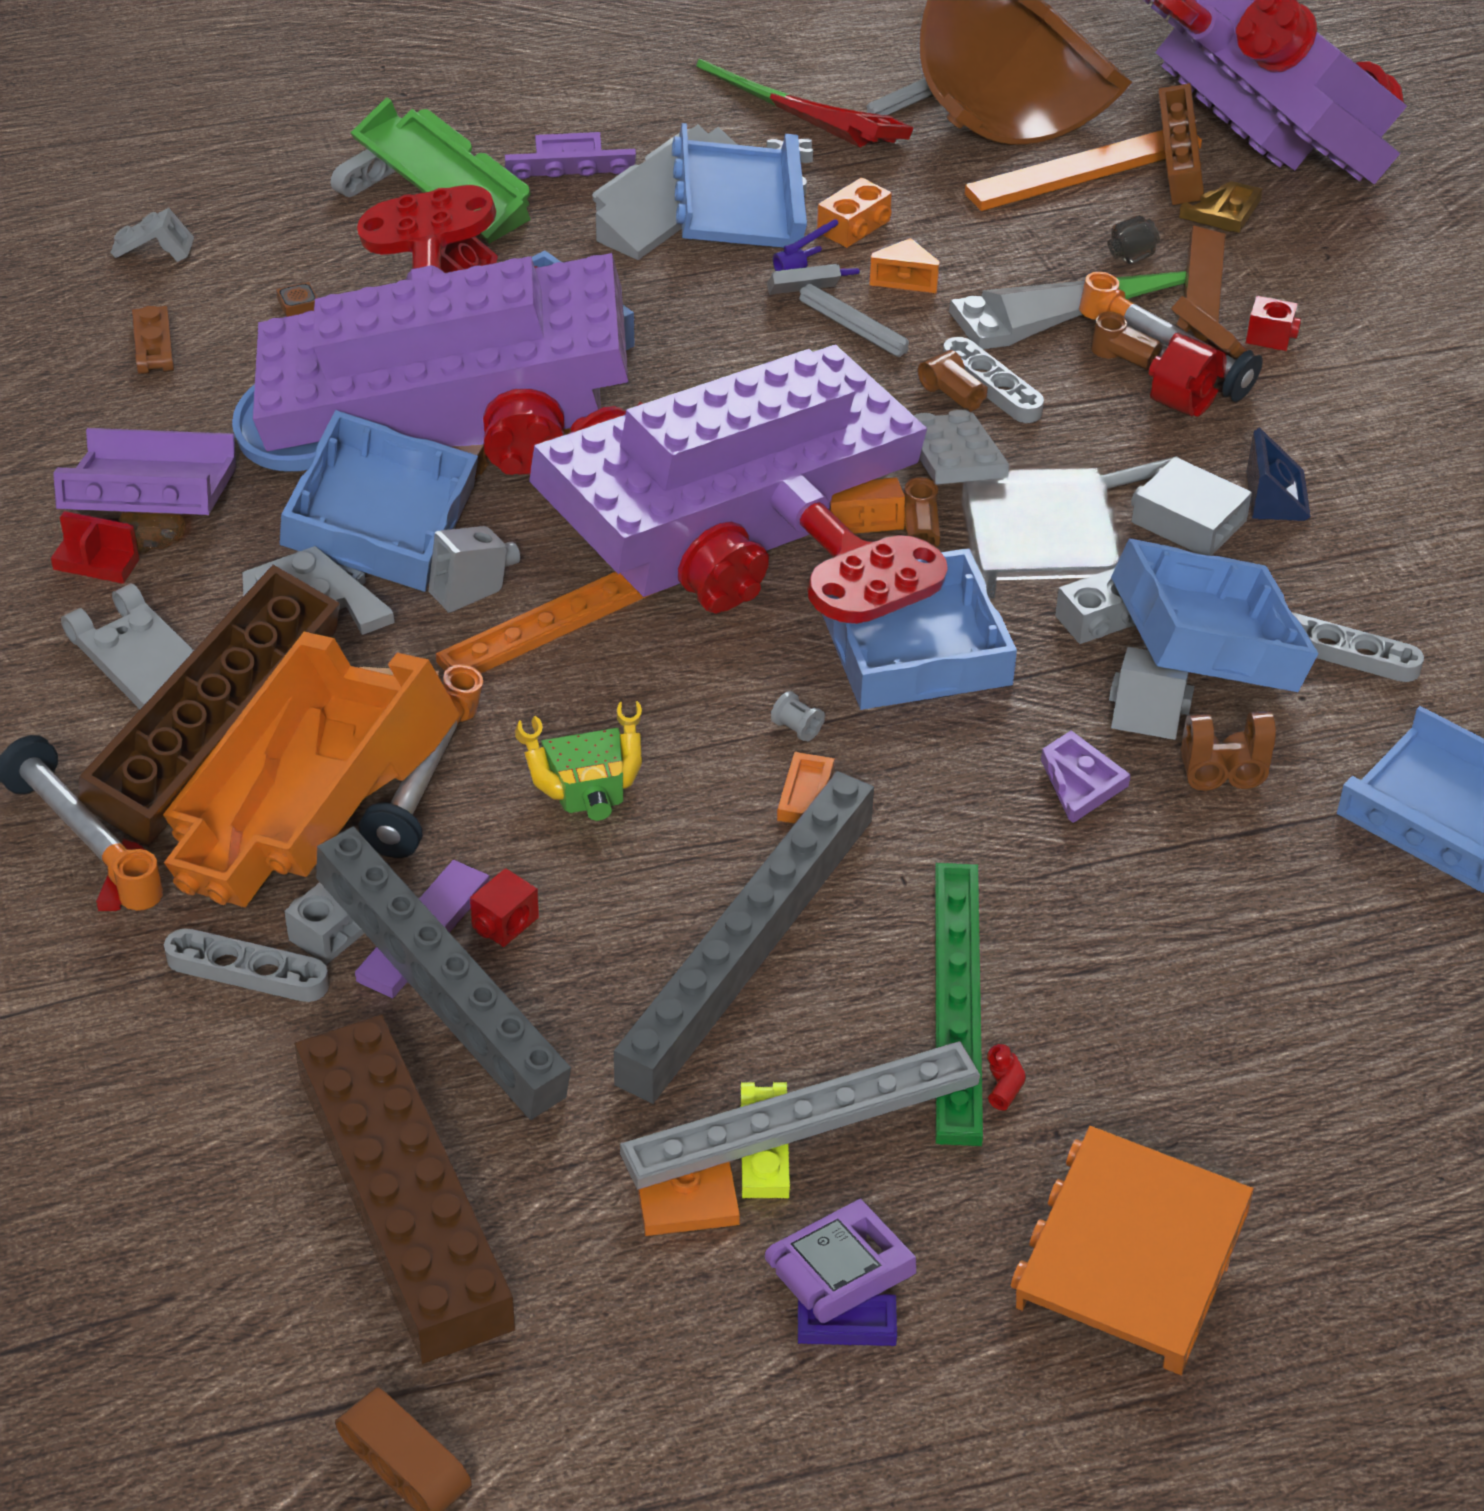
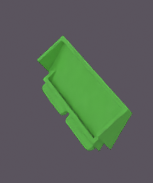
(439, 157)

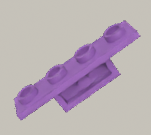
(569, 155)

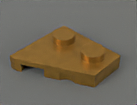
(1225, 207)

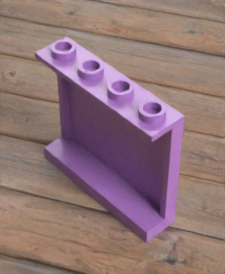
(148, 472)

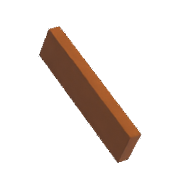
(1205, 270)

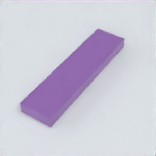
(448, 901)

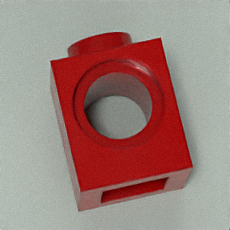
(1273, 323)
(504, 907)

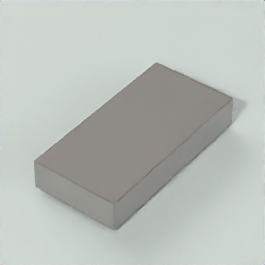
(794, 279)

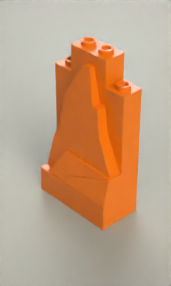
(301, 766)

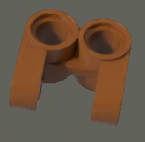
(1241, 757)

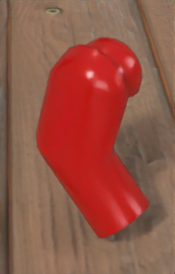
(1008, 1075)

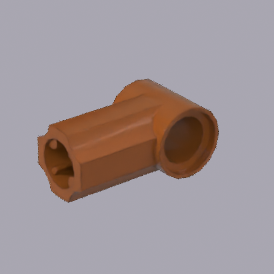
(1115, 339)
(949, 375)
(922, 510)

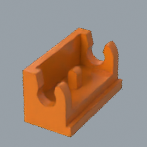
(871, 506)

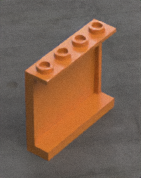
(1134, 1244)

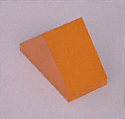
(905, 267)

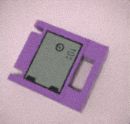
(839, 1263)

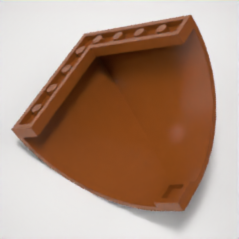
(1014, 69)

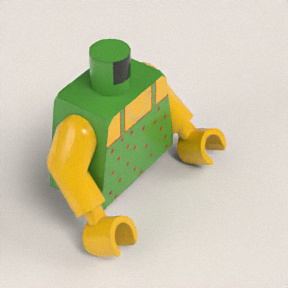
(585, 768)

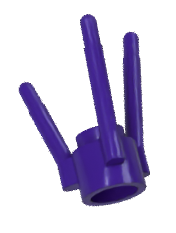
(796, 258)

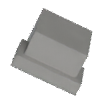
(1149, 696)

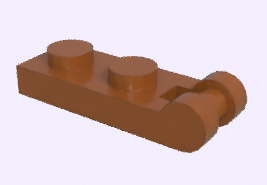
(152, 339)

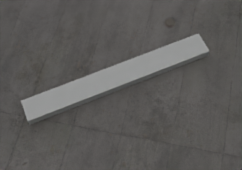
(798, 1115)

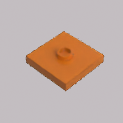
(690, 1202)

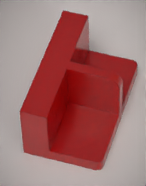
(96, 548)

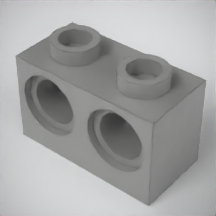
(1092, 608)
(320, 925)

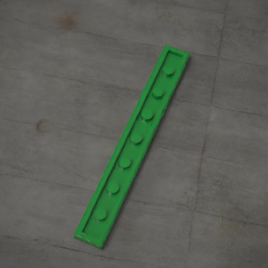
(958, 996)

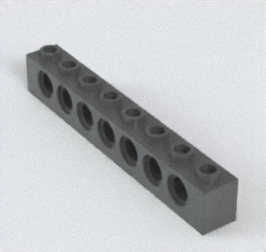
(443, 973)

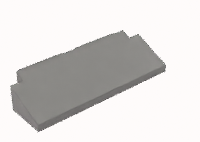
(639, 204)

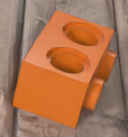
(858, 209)

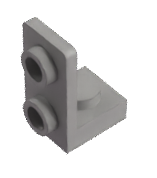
(164, 226)

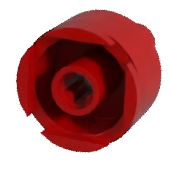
(1187, 375)

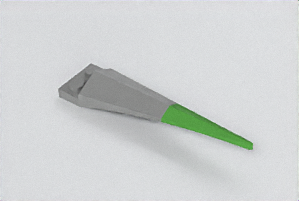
(1016, 313)

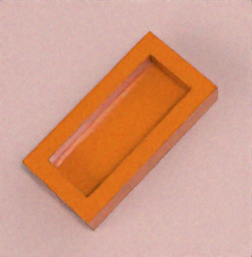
(804, 782)

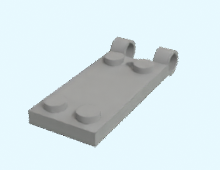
(132, 651)

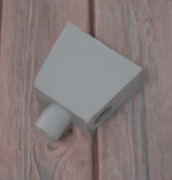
(468, 565)

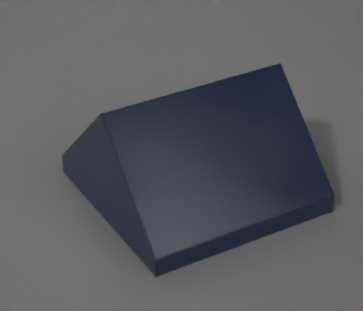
(1275, 482)

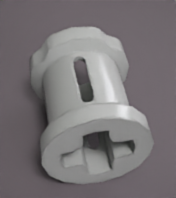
(797, 716)

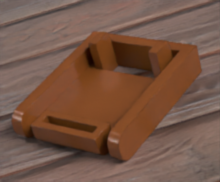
(1206, 328)

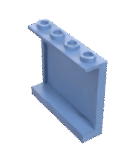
(739, 192)
(1427, 797)

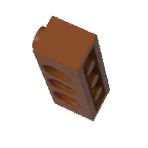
(1181, 144)

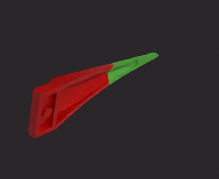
(844, 123)

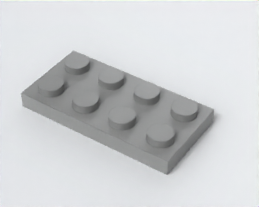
(959, 449)

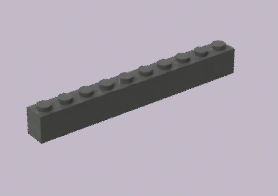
(742, 938)

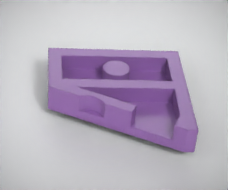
(1081, 775)

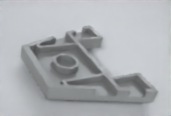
(329, 578)

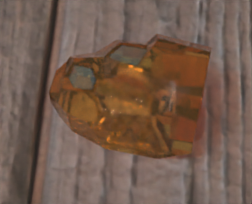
(155, 530)

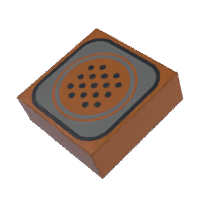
(296, 299)

